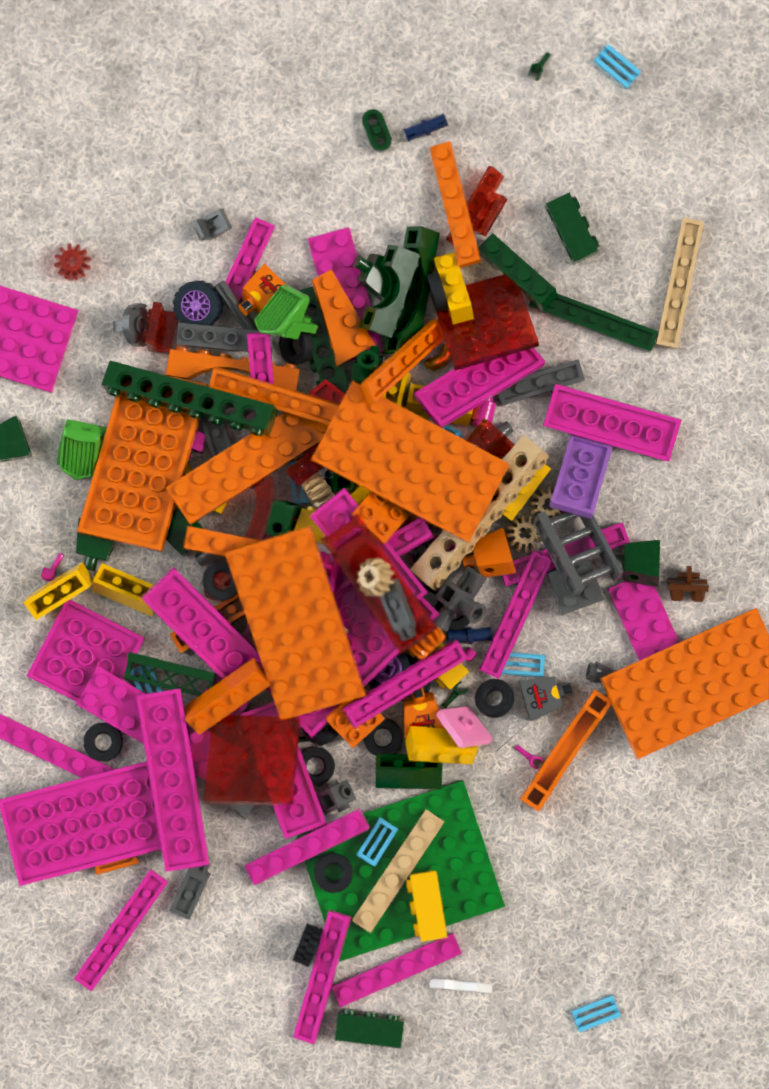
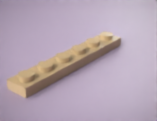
(679, 283)
(398, 871)

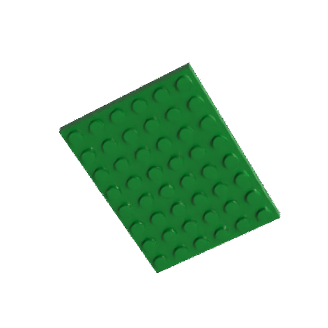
(456, 854)

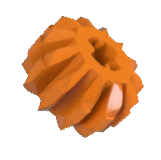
(428, 644)

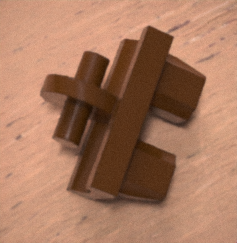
(687, 582)

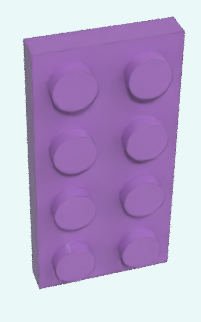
(581, 476)

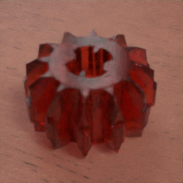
(65, 268)

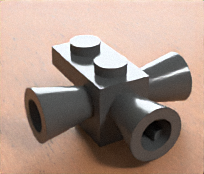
(460, 599)

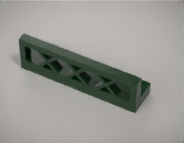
(167, 666)

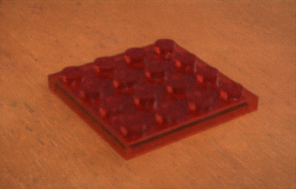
(498, 327)
(252, 760)

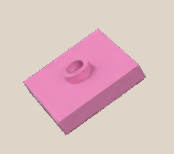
(464, 727)

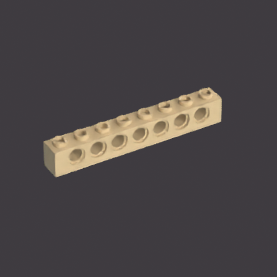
(439, 549)

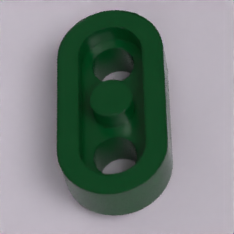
(376, 131)

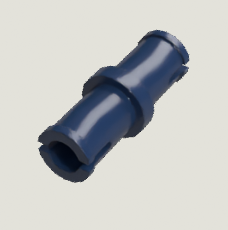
(426, 127)
(470, 635)

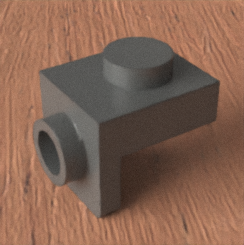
(212, 225)

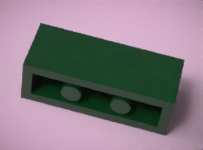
(572, 228)
(398, 772)
(369, 1028)

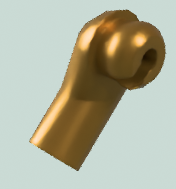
(440, 361)

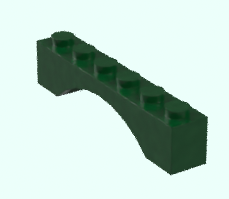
(425, 243)

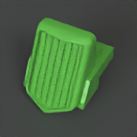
(285, 314)
(80, 448)

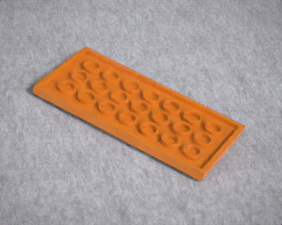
(137, 461)
(410, 462)
(295, 623)
(692, 684)

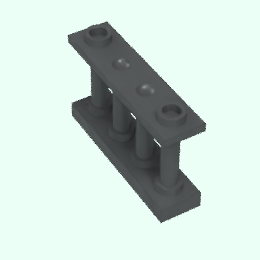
(565, 563)

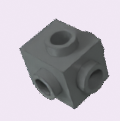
(341, 796)

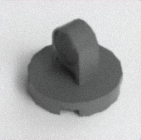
(133, 324)

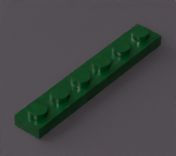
(601, 322)

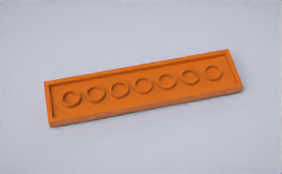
(244, 465)

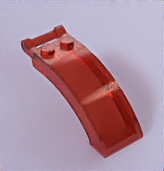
(265, 497)
(356, 552)

